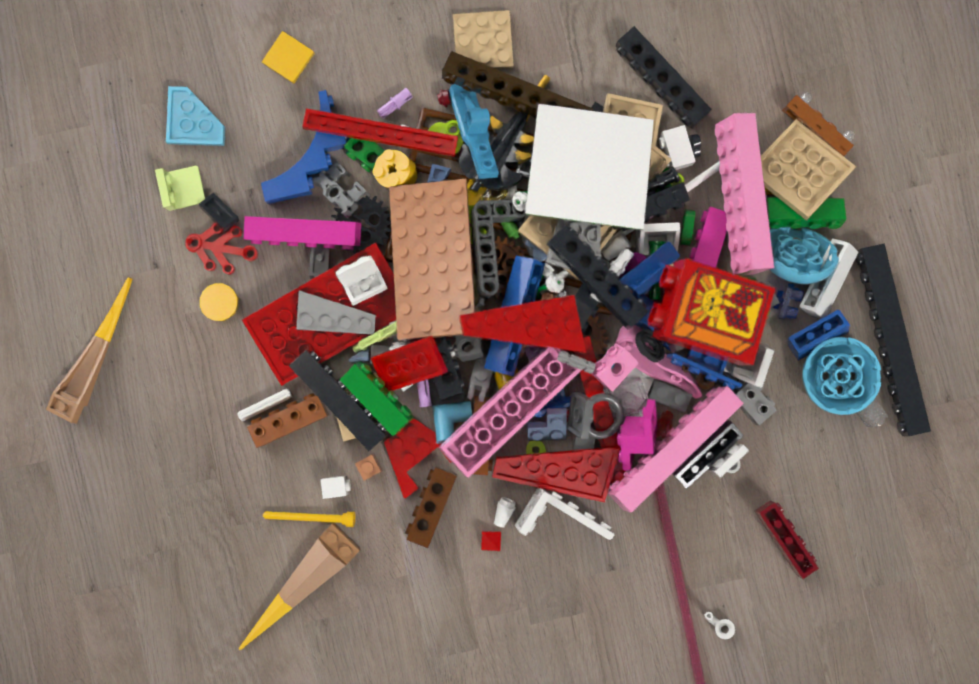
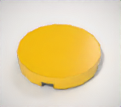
(219, 302)

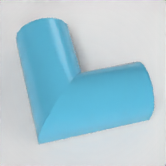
(448, 414)

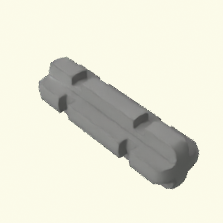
(576, 362)

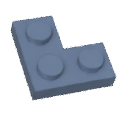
(552, 429)

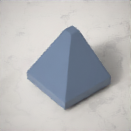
(362, 356)

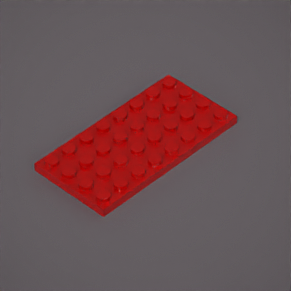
(276, 324)

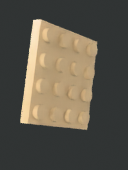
(803, 169)

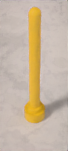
(346, 519)

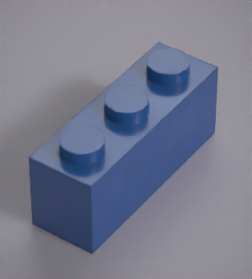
(807, 339)

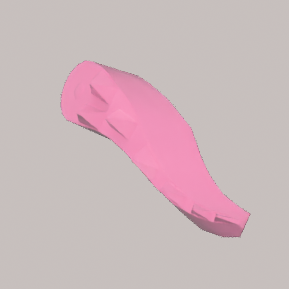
(661, 370)

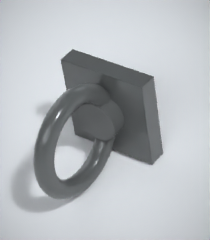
(582, 415)

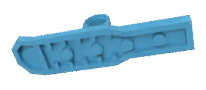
(474, 130)

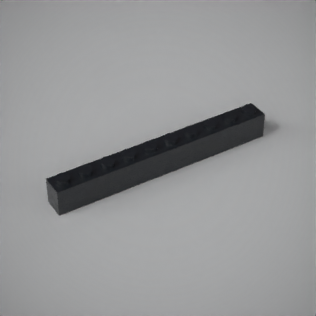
(893, 340)

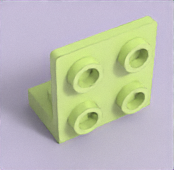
(180, 187)

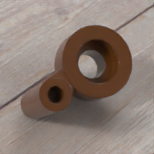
(701, 380)

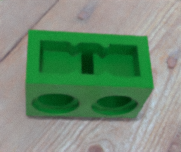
(369, 148)

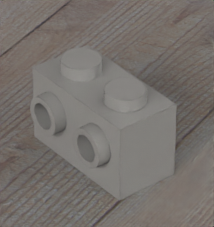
(755, 404)

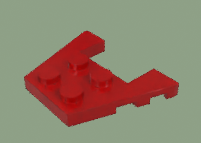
(407, 450)

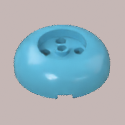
(801, 259)
(856, 358)

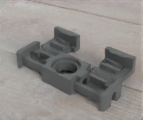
(329, 184)

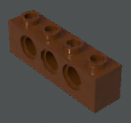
(424, 536)

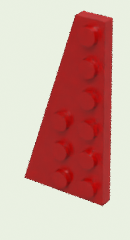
(539, 324)
(571, 472)

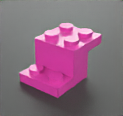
(638, 435)

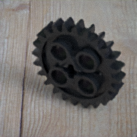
(369, 207)

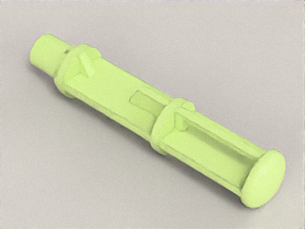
(379, 336)

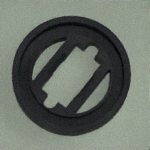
(646, 336)

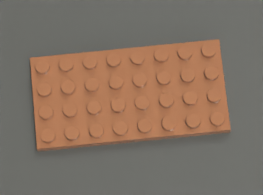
(431, 258)

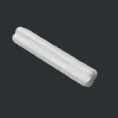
(264, 404)

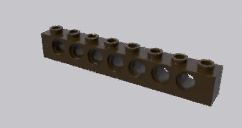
(493, 77)

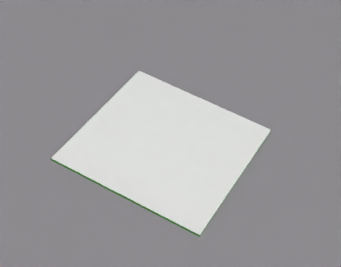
(590, 167)

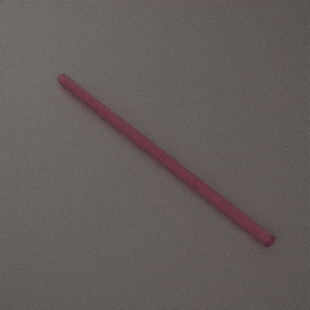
(680, 584)

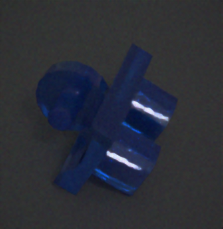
(791, 294)

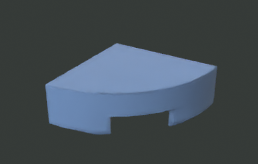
(438, 173)

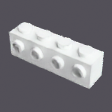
(822, 294)

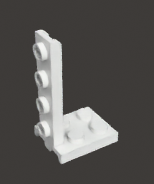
(537, 506)

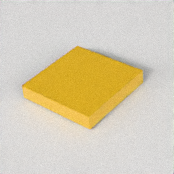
(288, 57)

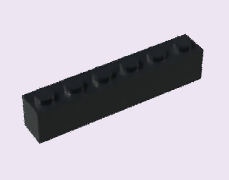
(338, 400)

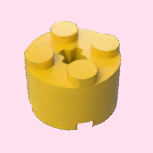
(386, 167)

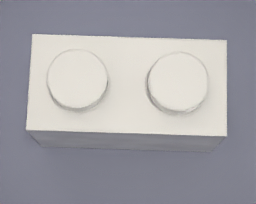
(677, 147)

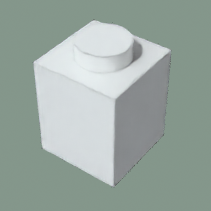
(335, 487)

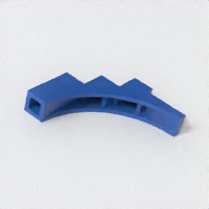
(296, 180)

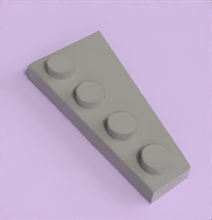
(325, 315)

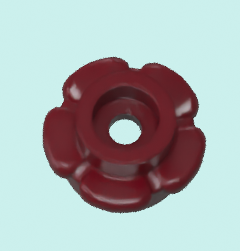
(444, 97)

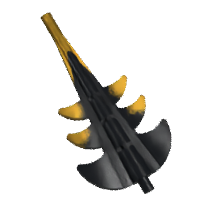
(503, 151)

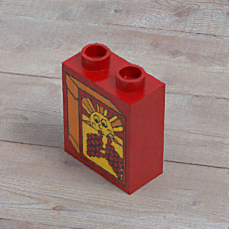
(711, 311)

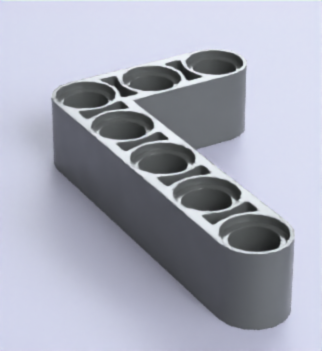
(487, 240)

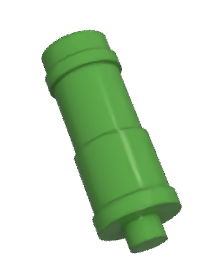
(509, 227)

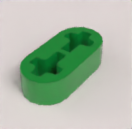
(687, 227)

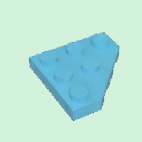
(191, 121)

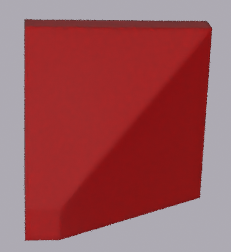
(491, 540)

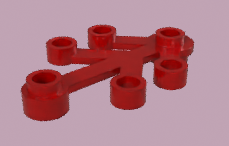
(218, 247)

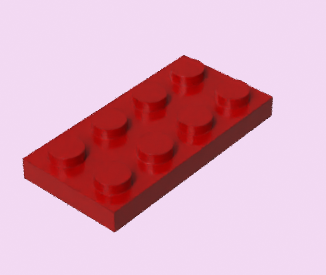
(409, 363)

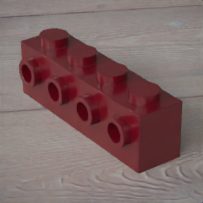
(786, 539)

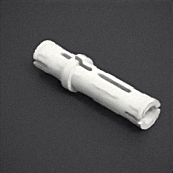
(618, 265)

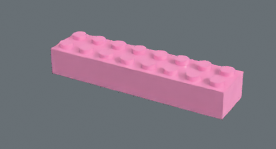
(744, 194)
(507, 411)
(674, 448)

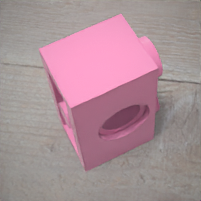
(623, 366)

